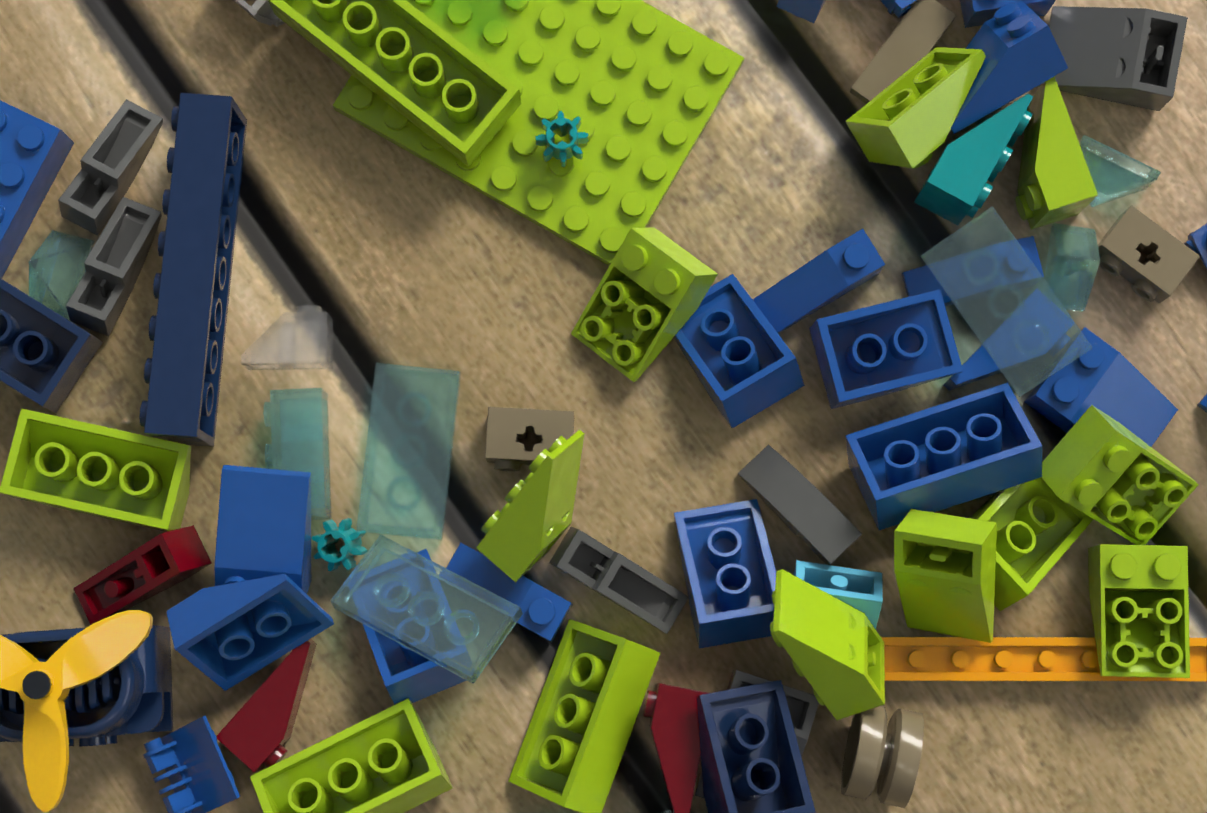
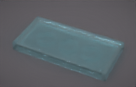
(1006, 301)
(409, 451)
(427, 608)

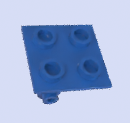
(193, 767)

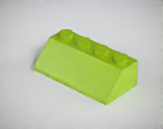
(98, 471)
(584, 718)
(367, 768)

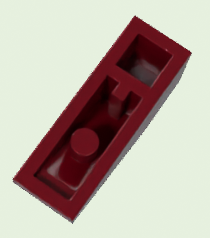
(143, 573)
(268, 717)

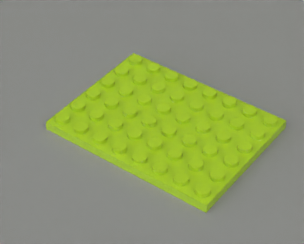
(618, 65)

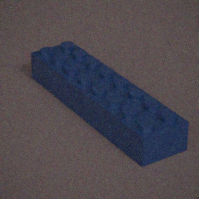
(195, 270)

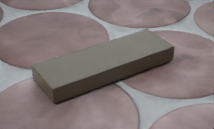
(906, 46)

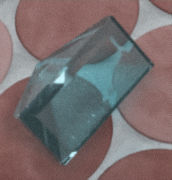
(1114, 172)
(58, 270)

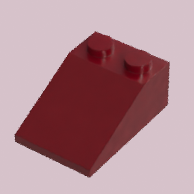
(676, 740)

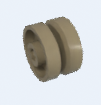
(883, 755)

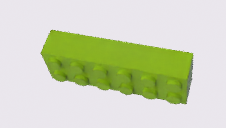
(410, 67)

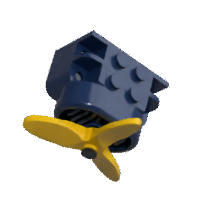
(82, 687)

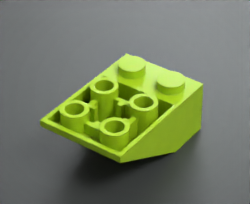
(642, 301)
(1115, 477)
(535, 510)
(946, 573)
(1140, 609)
(829, 646)

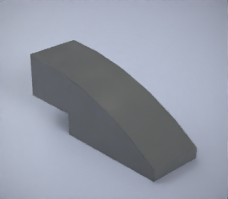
(110, 167)
(113, 266)
(799, 505)
(619, 579)

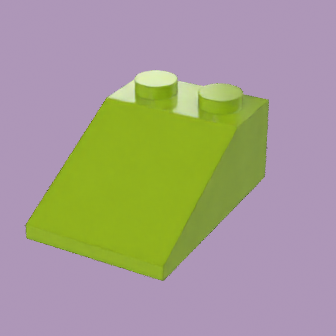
(917, 108)
(1053, 170)
(1031, 536)

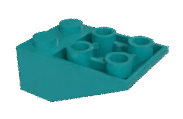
(960, 175)

